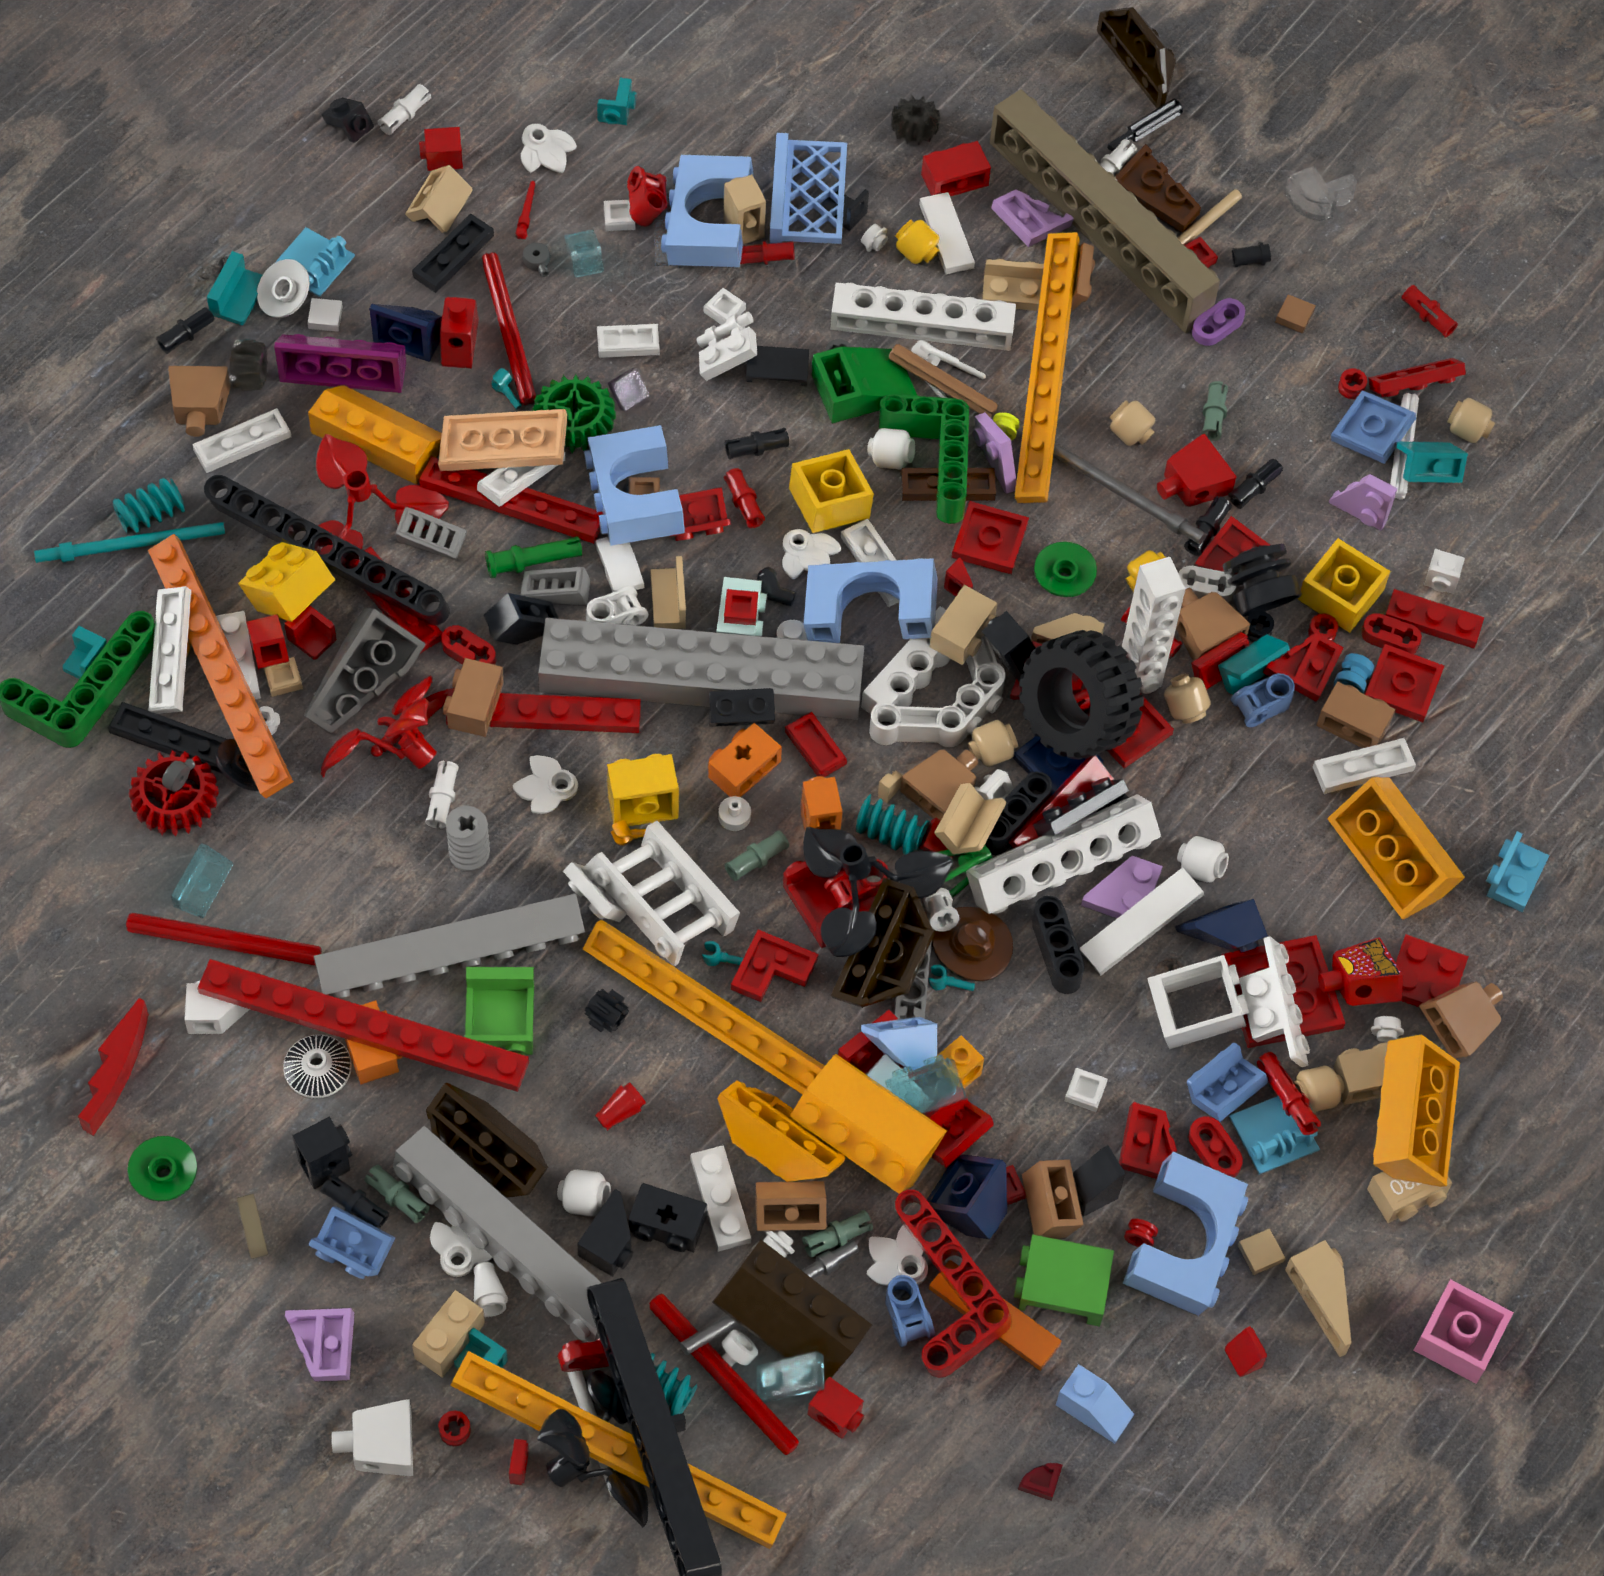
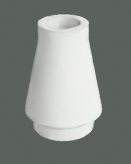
(488, 1290)

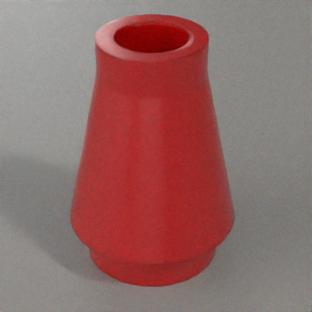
(621, 1106)

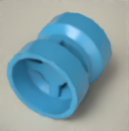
(1355, 671)

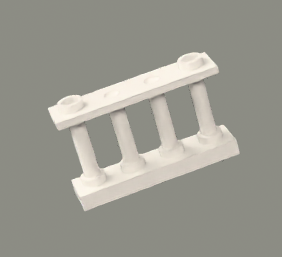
(676, 867)

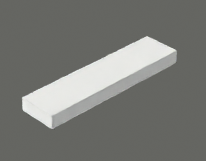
(169, 650)
(1141, 921)

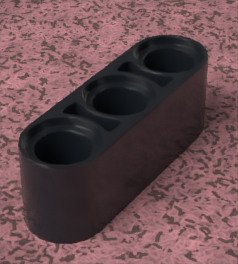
(1023, 801)
(1060, 931)

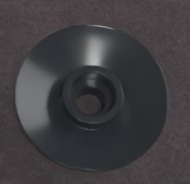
(233, 765)

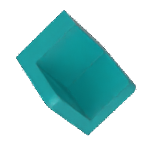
(86, 649)
(484, 1348)

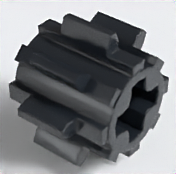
(606, 1010)

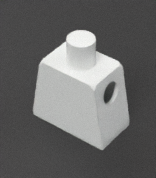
(379, 1439)

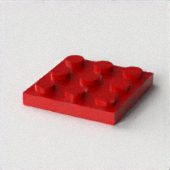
(1318, 1009)

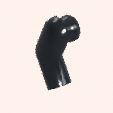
(772, 587)

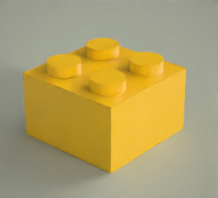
(831, 491)
(286, 581)
(1344, 584)
(643, 790)

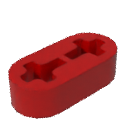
(1391, 633)
(471, 645)

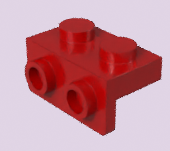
(702, 512)
(964, 1126)

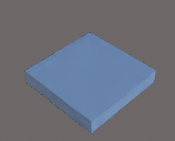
(1373, 426)

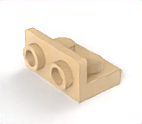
(1013, 283)

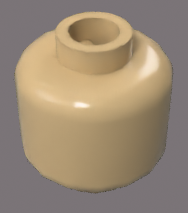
(1471, 420)
(1132, 423)
(1187, 698)
(993, 743)
(1321, 1087)

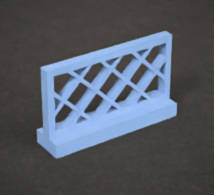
(783, 196)

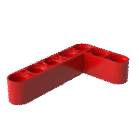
(958, 1279)

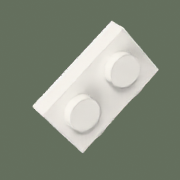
(584, 884)

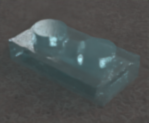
(790, 1377)

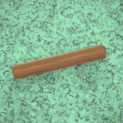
(942, 380)

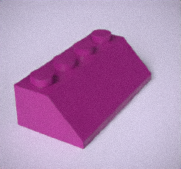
(340, 363)

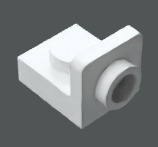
(1444, 571)

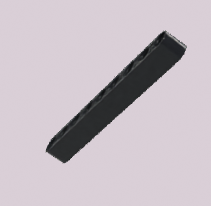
(337, 559)
(653, 1430)

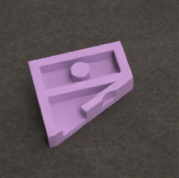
(1029, 217)
(997, 449)
(1367, 500)
(1123, 887)
(324, 1341)

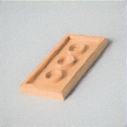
(503, 440)

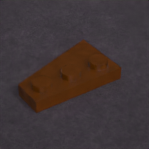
(1158, 190)

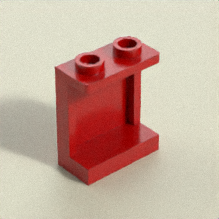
(811, 897)

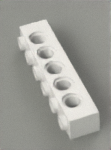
(910, 323)
(1153, 621)
(988, 877)

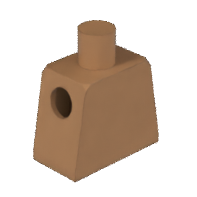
(199, 395)
(1207, 622)
(937, 779)
(1464, 1016)

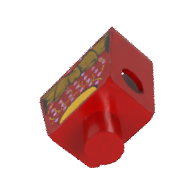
(1364, 974)

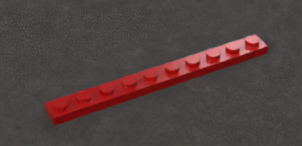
(363, 1025)

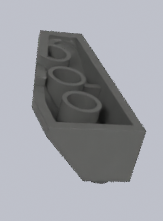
(365, 664)

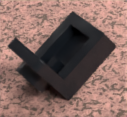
(350, 116)

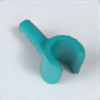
(500, 383)
(718, 957)
(944, 981)

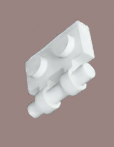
(728, 352)

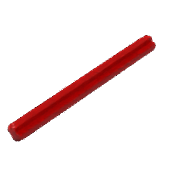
(509, 328)
(222, 938)
(726, 1376)

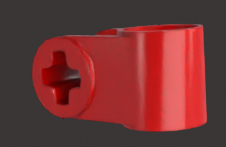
(646, 195)
(841, 887)

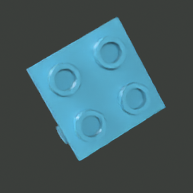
(320, 257)
(1271, 1135)

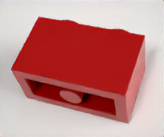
(956, 169)

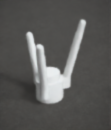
(934, 356)

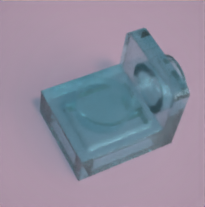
(584, 253)

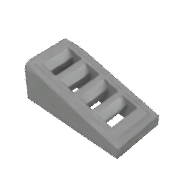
(433, 523)
(568, 595)

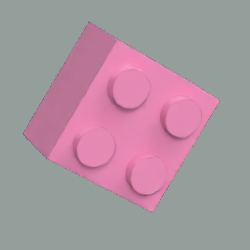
(1463, 1331)

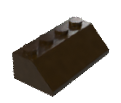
(790, 1309)

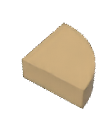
(889, 786)

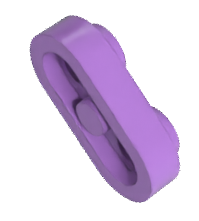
(1216, 323)

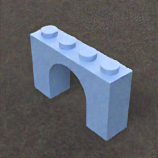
(692, 241)
(628, 515)
(836, 585)
(1218, 1203)

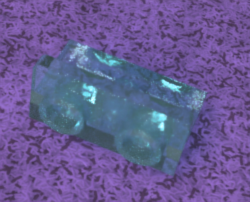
(928, 1086)

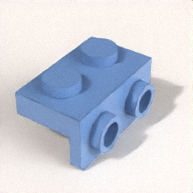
(1225, 1083)
(352, 1243)

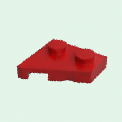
(1308, 665)

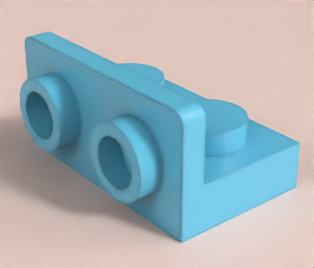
(1517, 874)

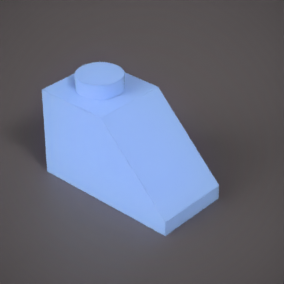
(904, 1040)
(1094, 1404)

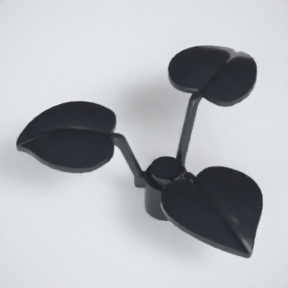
(830, 850)
(565, 1435)

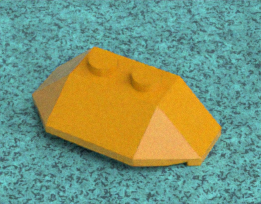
(764, 1131)

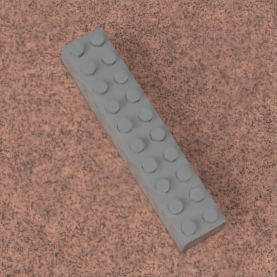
(689, 664)

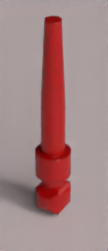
(524, 220)

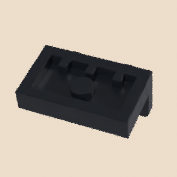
(741, 707)

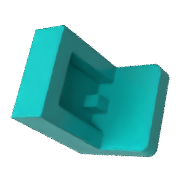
(617, 111)

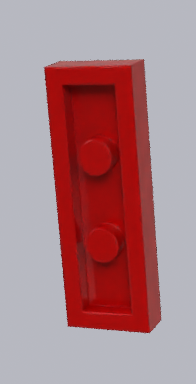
(1417, 377)
(1436, 618)

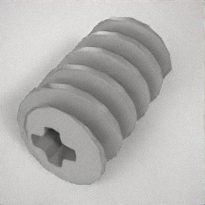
(467, 838)

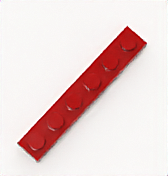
(527, 505)
(566, 713)

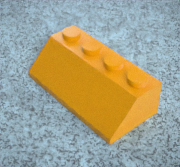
(381, 432)
(1395, 847)
(1416, 1111)
(868, 1124)

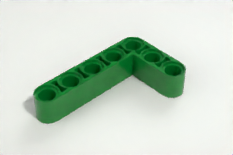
(942, 420)
(88, 687)

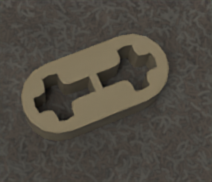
(252, 1226)

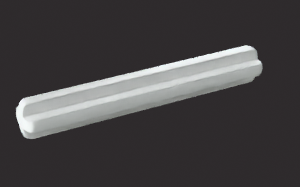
(1410, 402)

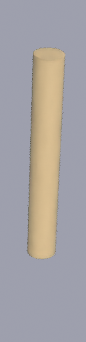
(1210, 217)

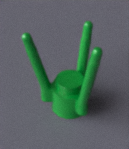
(966, 861)

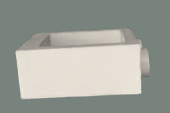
(1190, 976)

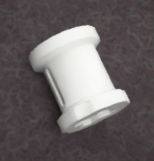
(943, 915)

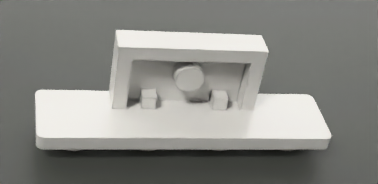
(1272, 1003)

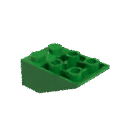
(856, 380)

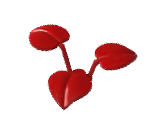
(346, 464)
(413, 744)

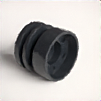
(1261, 579)

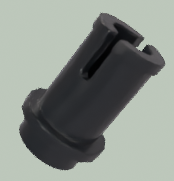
(1251, 255)

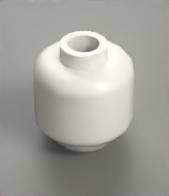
(891, 448)
(1203, 859)
(583, 1192)

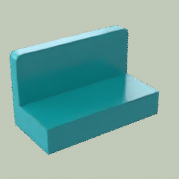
(234, 291)
(1433, 462)
(1250, 662)

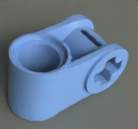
(1260, 703)
(908, 1317)

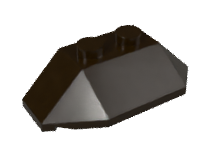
(1139, 51)
(895, 953)
(486, 1141)

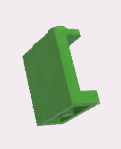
(501, 1007)
(1065, 1277)

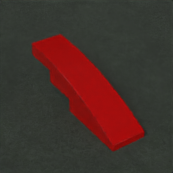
(118, 1059)

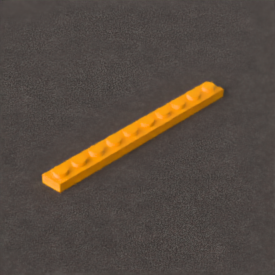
(1047, 368)
(702, 1006)
(613, 1446)

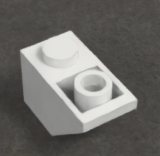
(209, 1014)

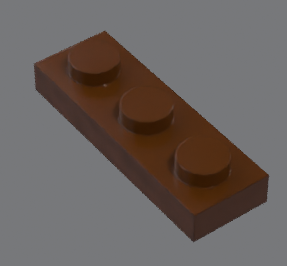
(921, 484)

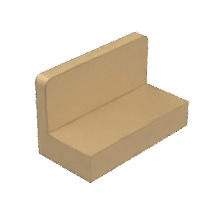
(440, 198)
(669, 597)
(968, 820)

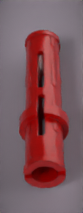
(1293, 1101)

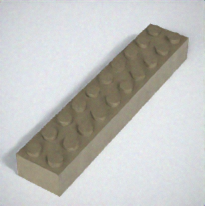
(1103, 210)

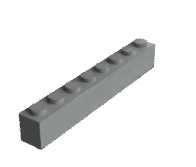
(449, 944)
(499, 1229)

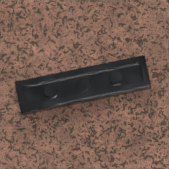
(165, 734)

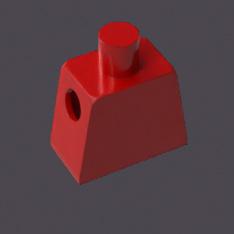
(461, 322)
(1197, 474)

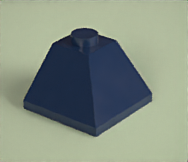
(407, 326)
(1228, 927)
(972, 1195)

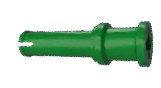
(518, 558)

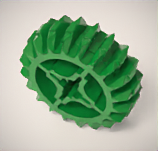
(593, 408)

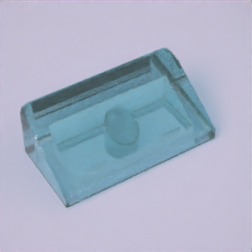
(201, 881)

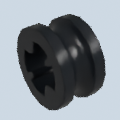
(1263, 618)

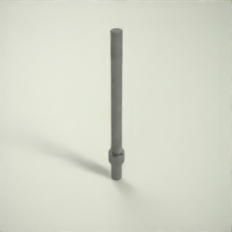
(1175, 522)
(824, 1264)

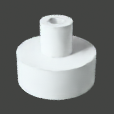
(734, 813)
(738, 1348)

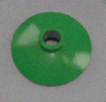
(1069, 559)
(161, 1154)

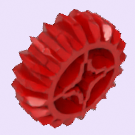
(180, 808)

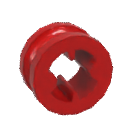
(1347, 377)
(1324, 620)
(1140, 1232)
(465, 1431)

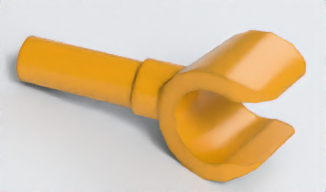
(623, 835)

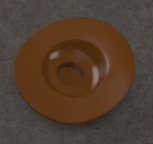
(976, 947)

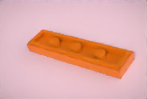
(1024, 1336)

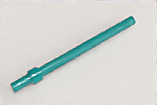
(67, 551)

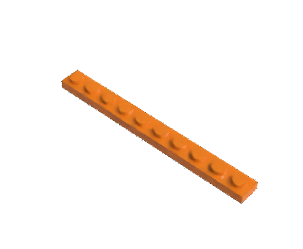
(223, 671)

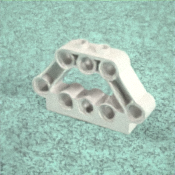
(928, 723)

